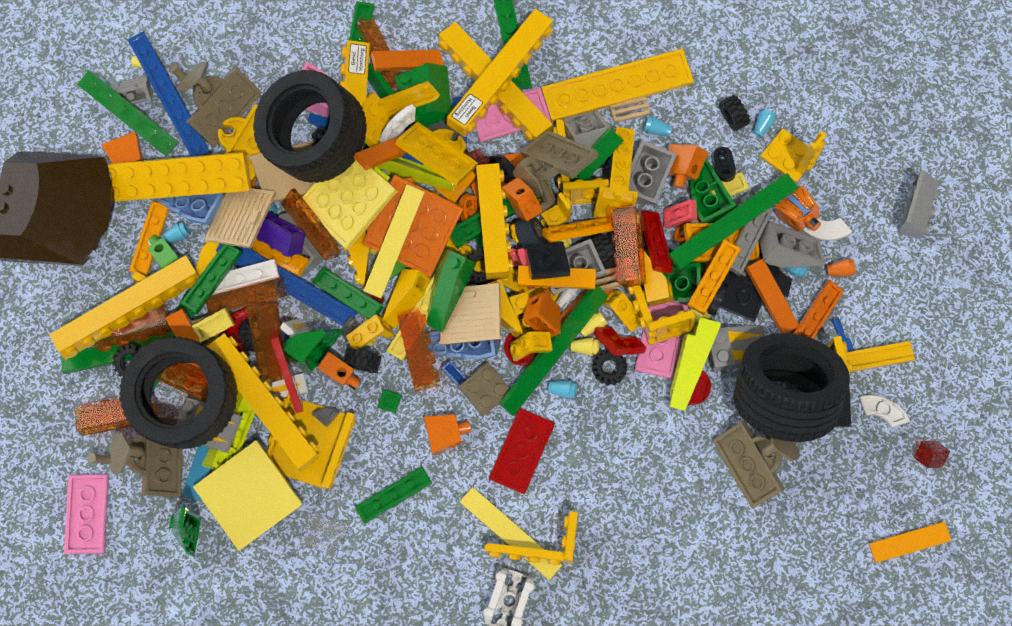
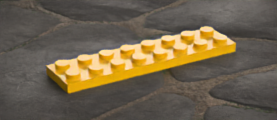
(617, 85)
(180, 176)

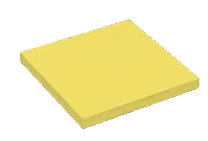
(349, 202)
(248, 495)

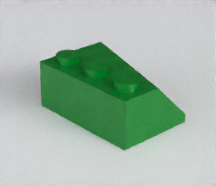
(438, 77)
(309, 348)

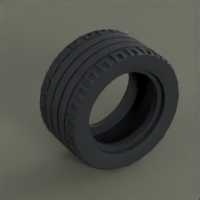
(284, 104)
(140, 378)
(788, 413)

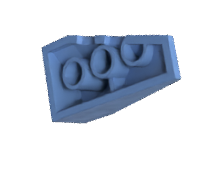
(194, 208)
(469, 350)

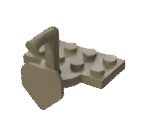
(220, 102)
(548, 157)
(752, 462)
(156, 463)

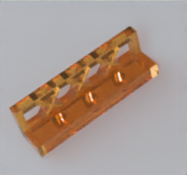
(371, 34)
(310, 223)

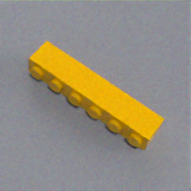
(492, 221)

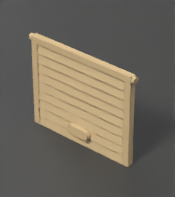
(275, 179)
(240, 217)
(475, 316)

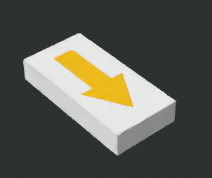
(295, 327)
(280, 389)

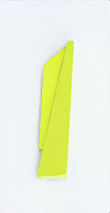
(420, 173)
(691, 361)
(215, 458)

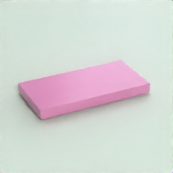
(498, 125)
(662, 356)
(86, 514)

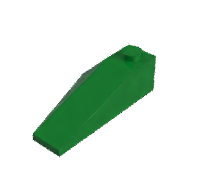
(710, 206)
(685, 281)
(449, 282)
(185, 528)

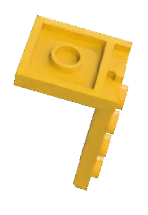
(381, 111)
(791, 155)
(578, 191)
(618, 192)
(664, 327)
(873, 357)
(536, 555)

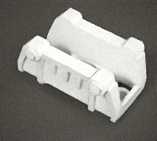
(501, 592)

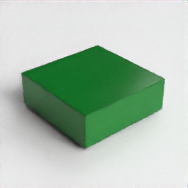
(389, 401)

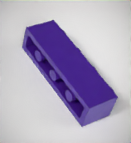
(281, 235)

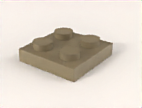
(484, 389)

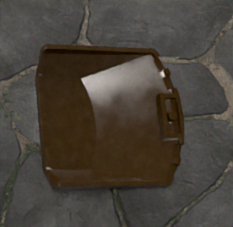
(53, 207)

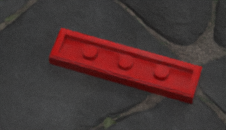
(656, 242)

